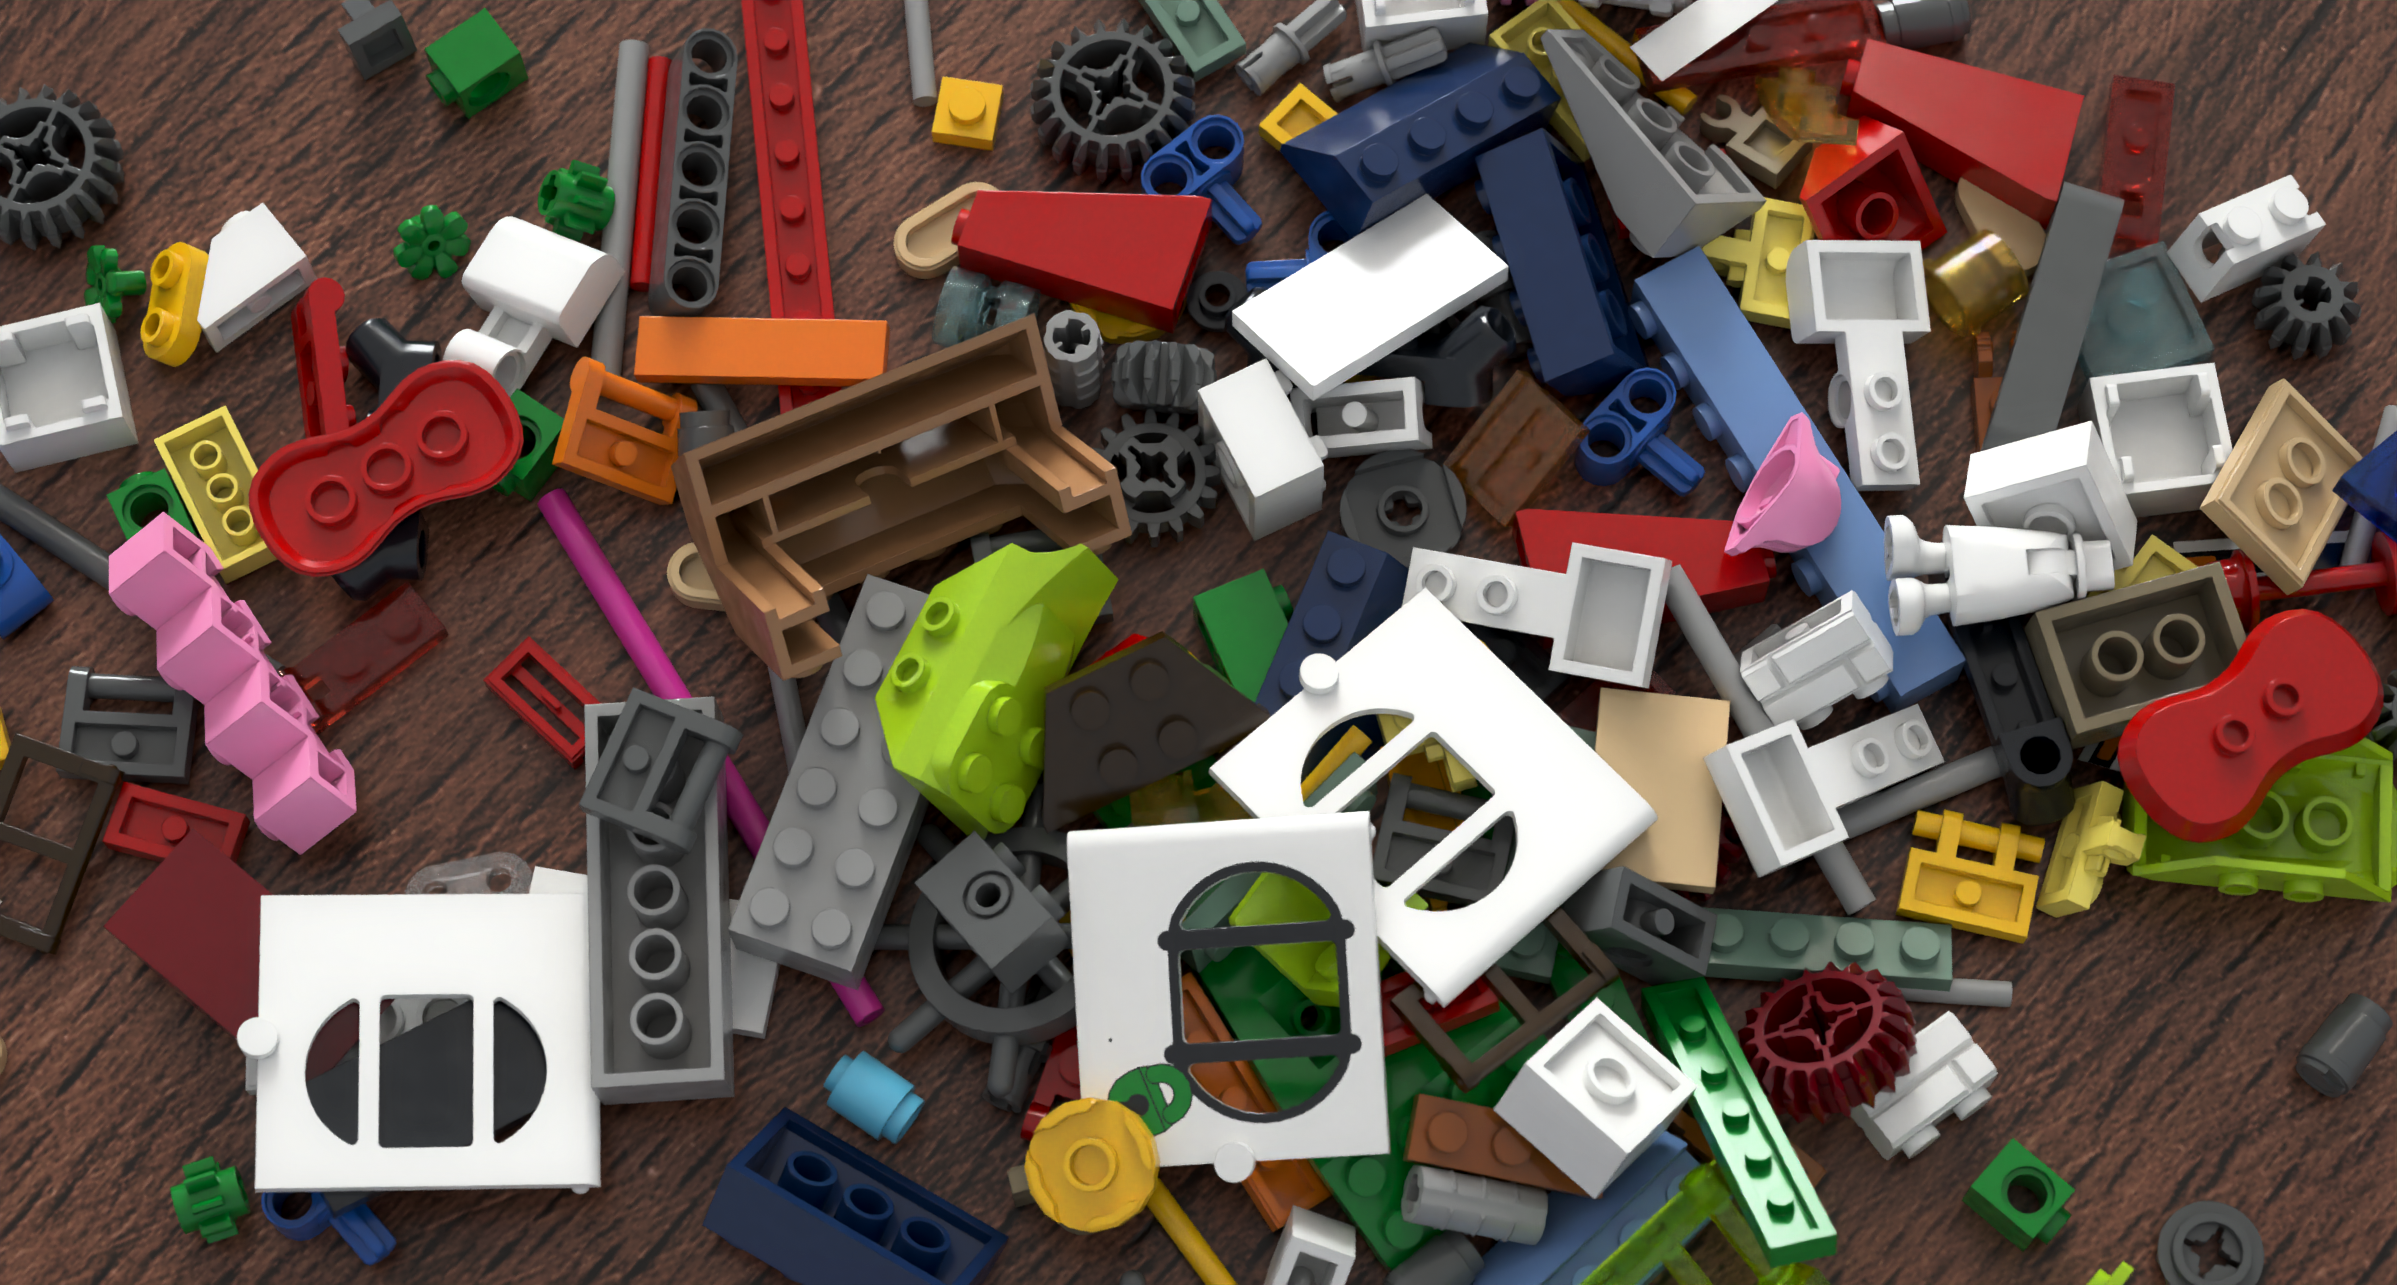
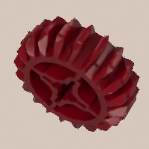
(1829, 1041)

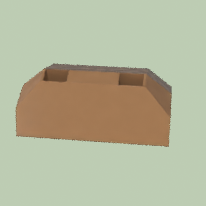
(888, 481)

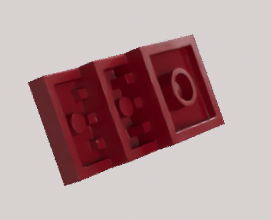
(202, 936)

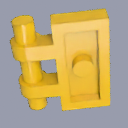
(1965, 892)

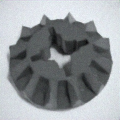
(2197, 1224)

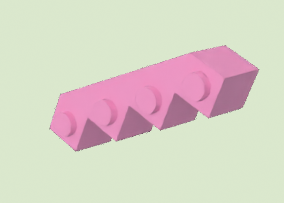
(219, 659)

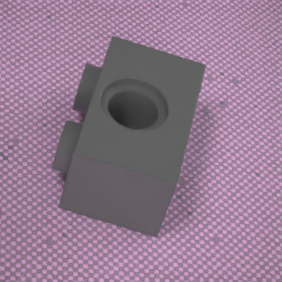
(1643, 926)

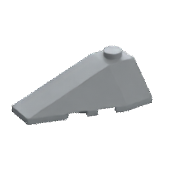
(1652, 171)

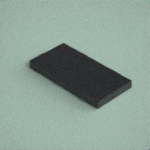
(430, 1087)

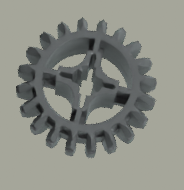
(1075, 75)
(55, 194)

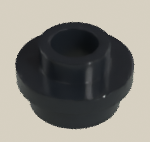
(1206, 315)

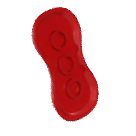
(341, 493)
(2216, 751)

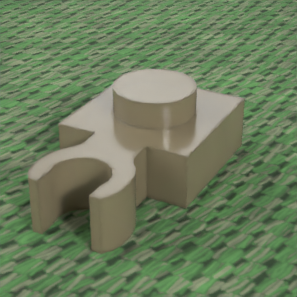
(1754, 142)

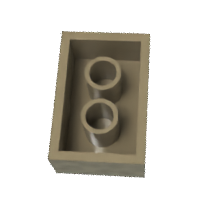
(2132, 648)

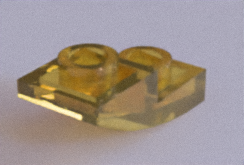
(1805, 107)
(1179, 802)

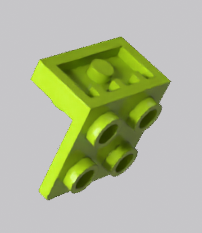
(1308, 964)

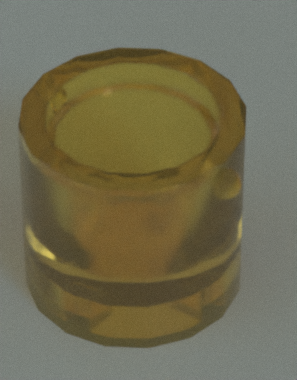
(1974, 282)

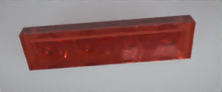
(1780, 36)

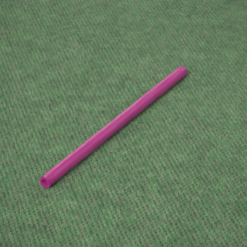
(666, 683)

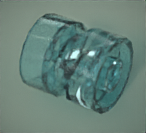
(967, 303)

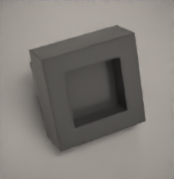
(375, 36)

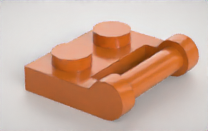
(616, 449)

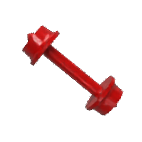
(2251, 589)

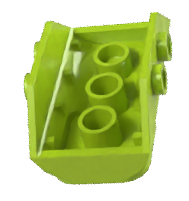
(972, 677)
(2316, 835)

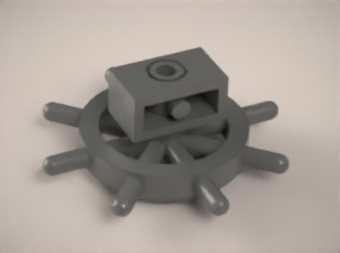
(992, 903)

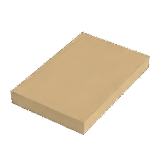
(2279, 486)
(1660, 751)

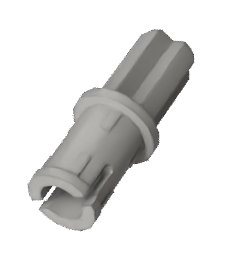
(1289, 45)
(1386, 63)

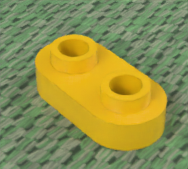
(171, 323)

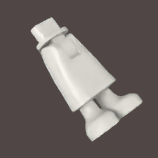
(1989, 572)

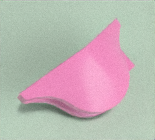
(1790, 497)

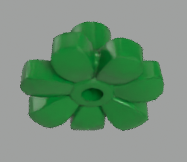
(432, 243)
(109, 282)

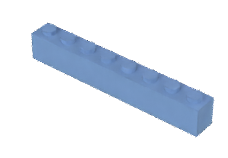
(1745, 407)

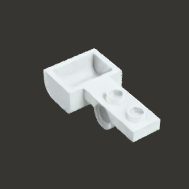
(535, 292)
(1869, 305)
(1599, 612)
(1789, 794)

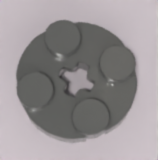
(1421, 484)

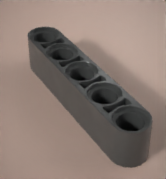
(705, 154)
(2055, 316)

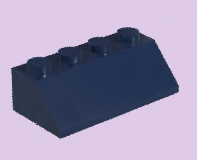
(1420, 134)
(1559, 265)
(1340, 605)
(842, 1216)

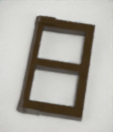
(108, 779)
(1454, 1063)

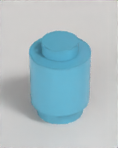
(873, 1097)

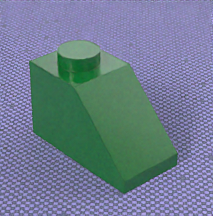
(1243, 628)

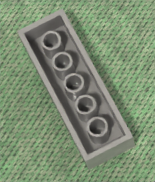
(842, 814)
(659, 942)

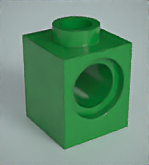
(474, 64)
(543, 429)
(145, 494)
(2020, 1168)

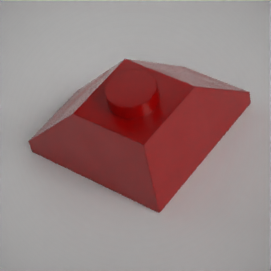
(1870, 190)

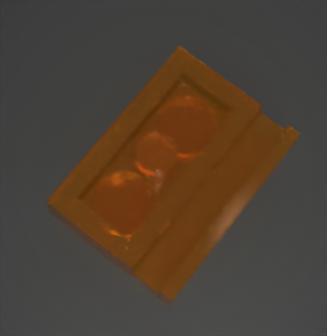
(1515, 448)

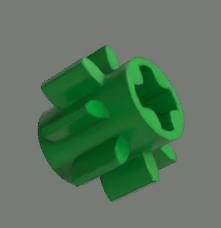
(576, 200)
(210, 1199)

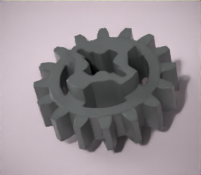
(1165, 450)

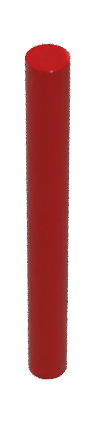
(649, 172)

